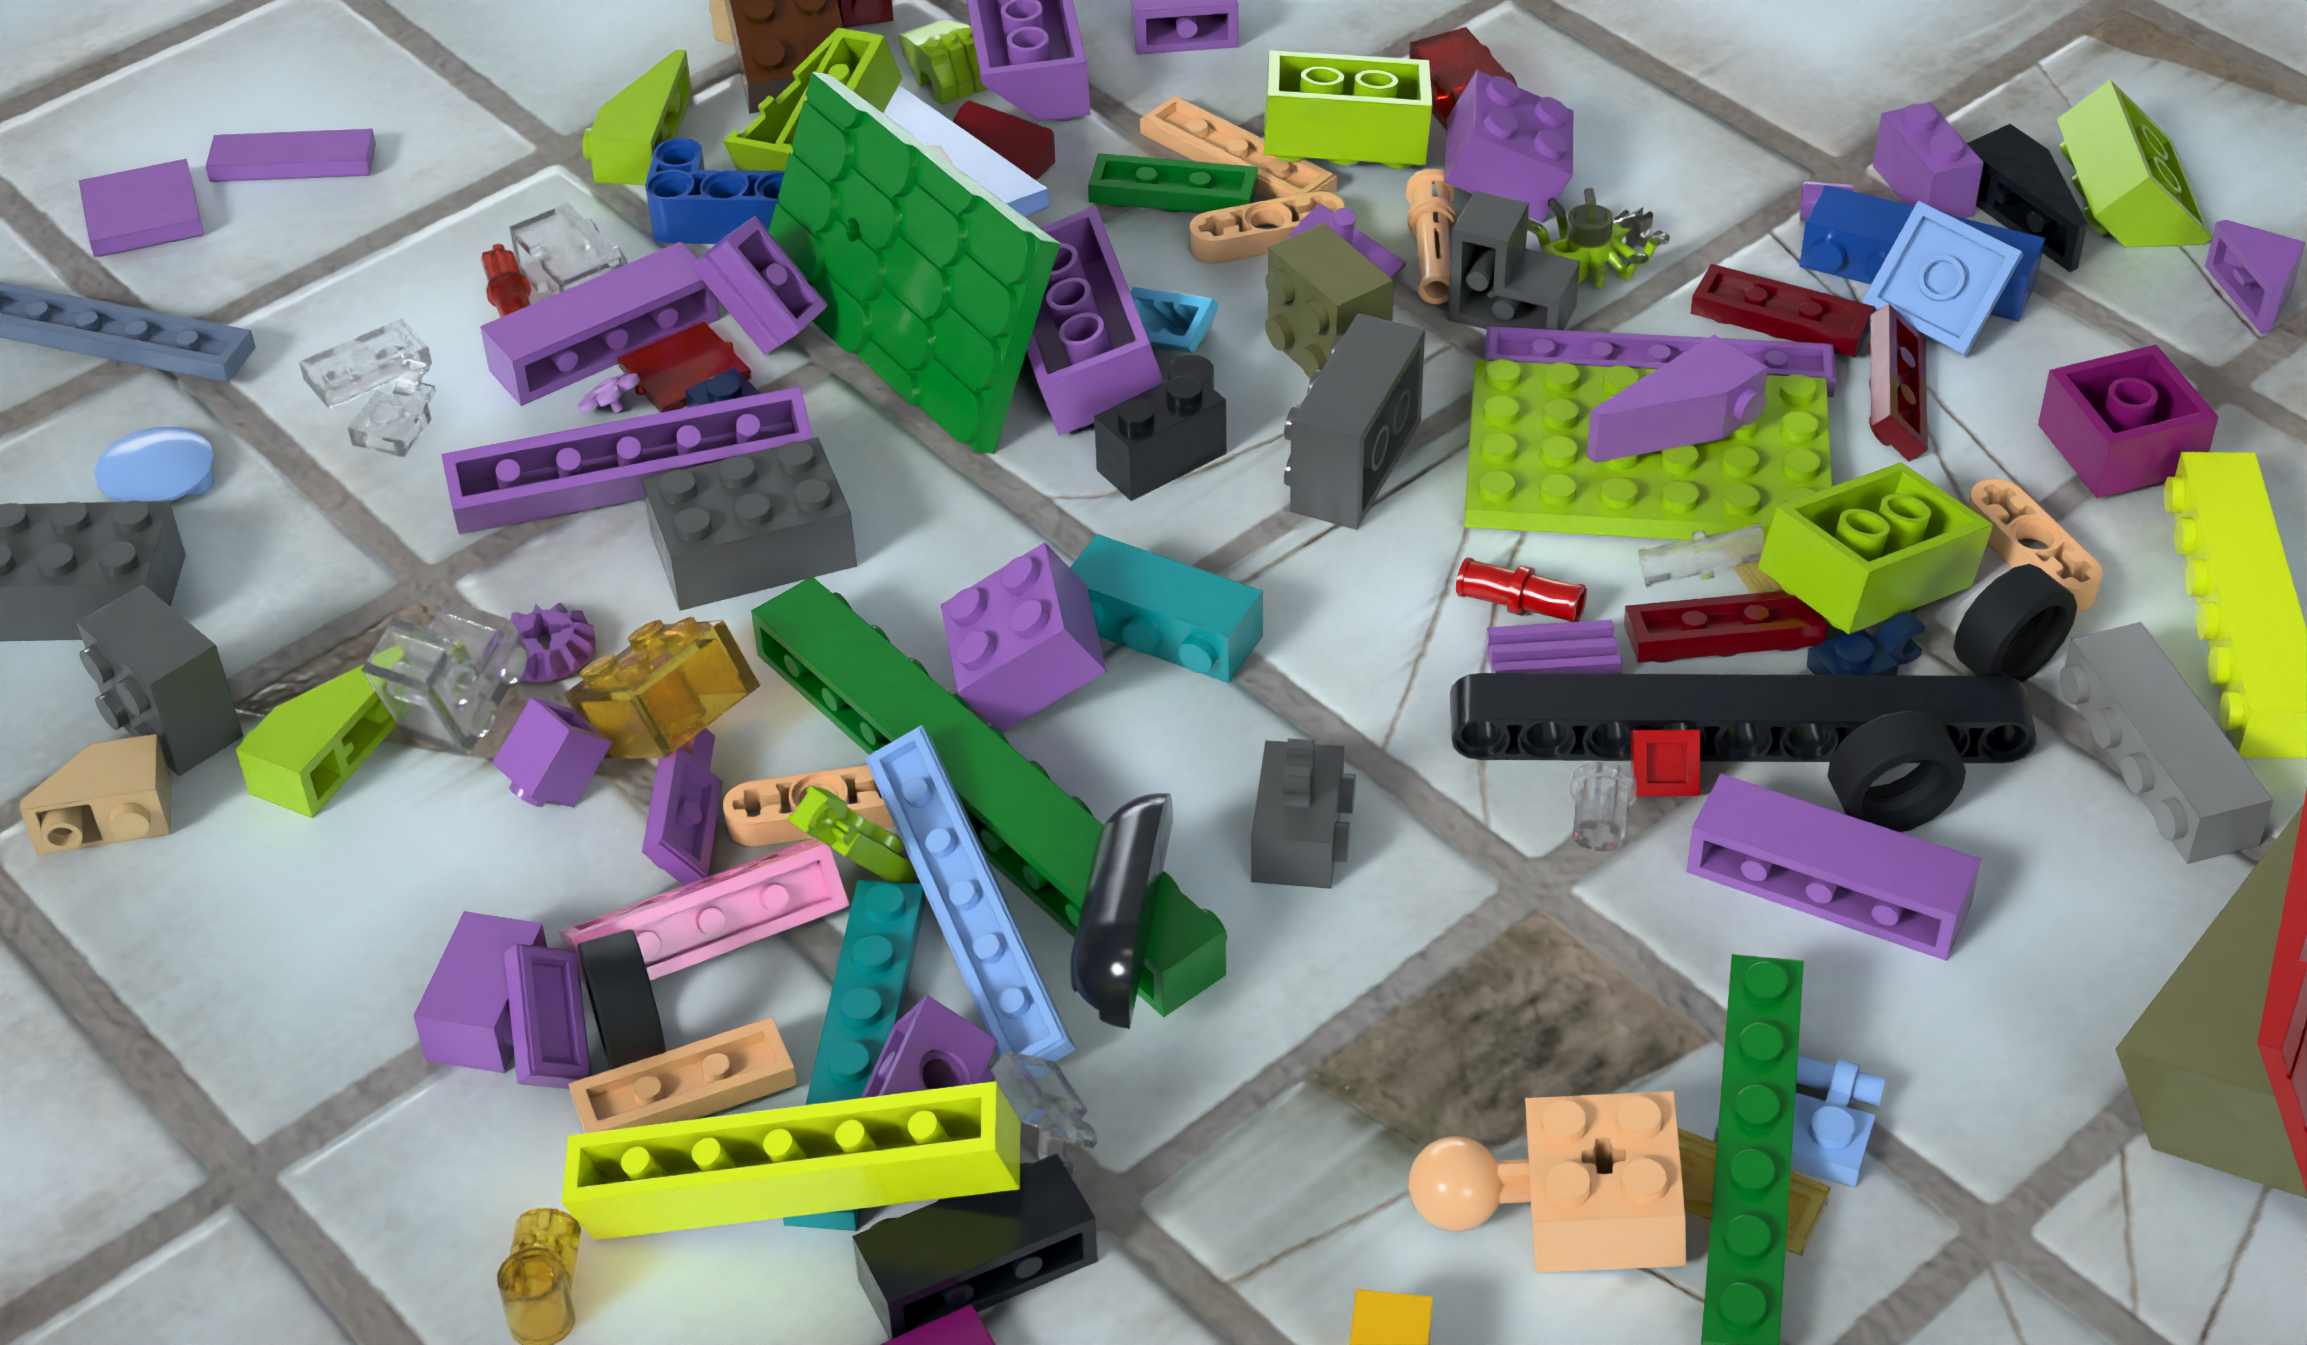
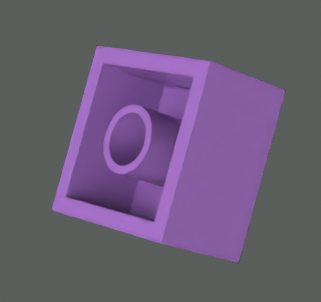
(1509, 143)
(1022, 638)

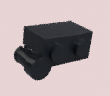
(1162, 430)

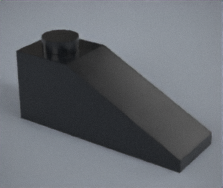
(2028, 193)

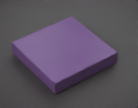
(140, 208)

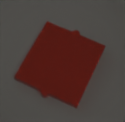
(680, 363)

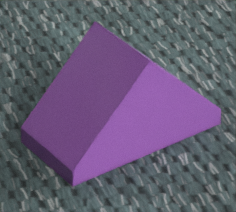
(2254, 269)

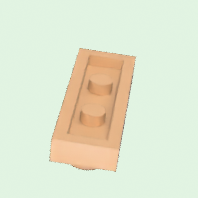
(687, 1080)

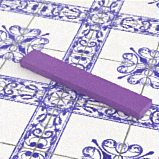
(1650, 351)

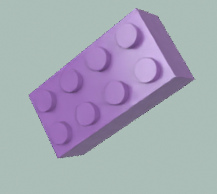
(1088, 332)

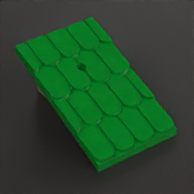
(914, 261)

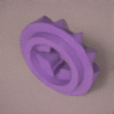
(570, 643)

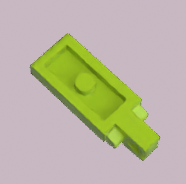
(852, 835)

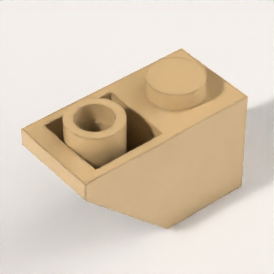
(102, 797)

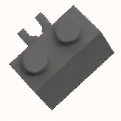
(1299, 813)

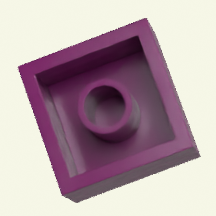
(2125, 419)

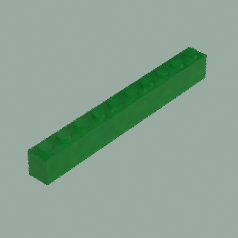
(1019, 815)

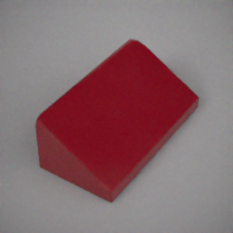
(1013, 138)

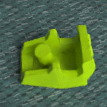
(946, 56)

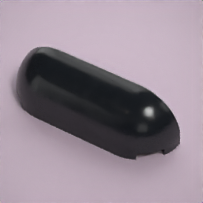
(1121, 907)

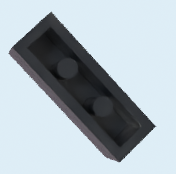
(976, 1248)

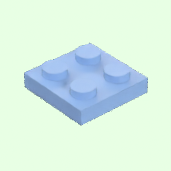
(1943, 277)

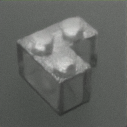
(447, 677)

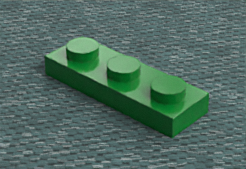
(1170, 183)

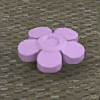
(609, 392)

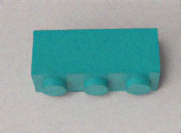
(1170, 608)

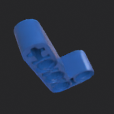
(704, 204)

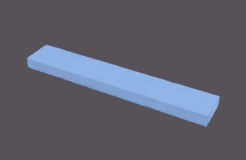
(968, 153)
(968, 899)

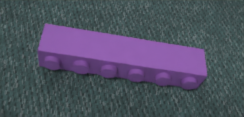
(608, 460)

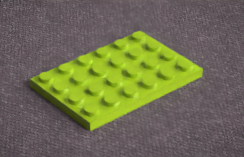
(1535, 472)

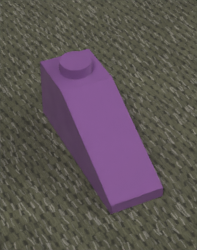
(1681, 403)

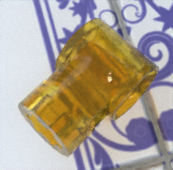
(539, 1277)

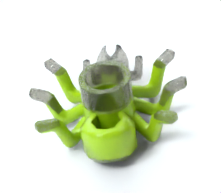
(1595, 236)

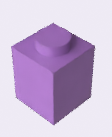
(551, 754)

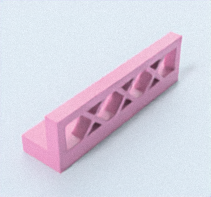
(724, 909)

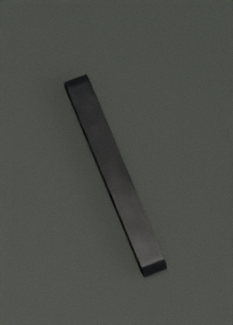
(1736, 714)

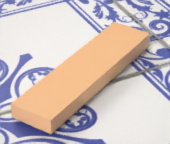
(1214, 140)

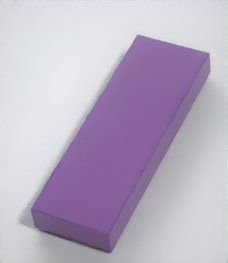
(291, 155)

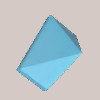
(1174, 319)

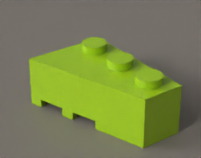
(853, 58)

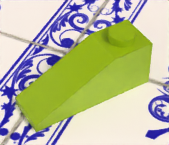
(638, 121)
(314, 743)

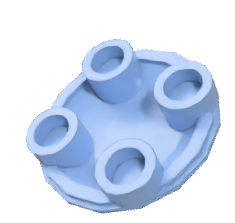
(156, 465)

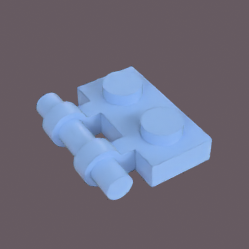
(1828, 1134)

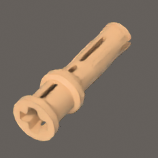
(1432, 223)

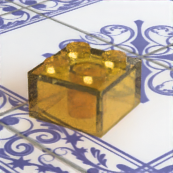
(663, 687)

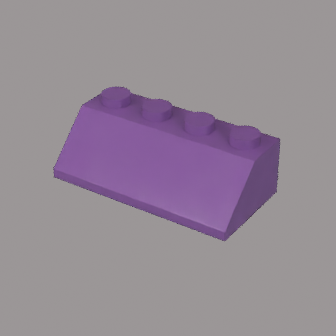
(1032, 55)

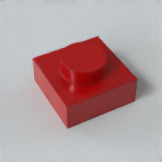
(1666, 762)

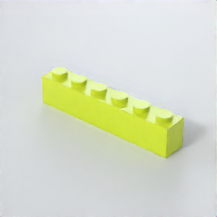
(2243, 600)
(793, 1161)

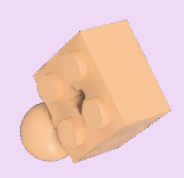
(1596, 1179)

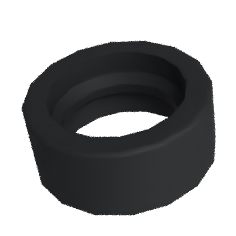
(2015, 624)
(1885, 745)
(621, 998)

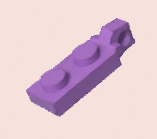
(684, 811)

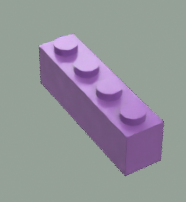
(597, 323)
(1833, 866)

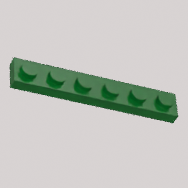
(1753, 1153)

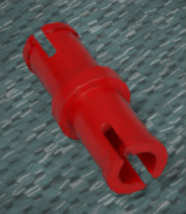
(1521, 590)

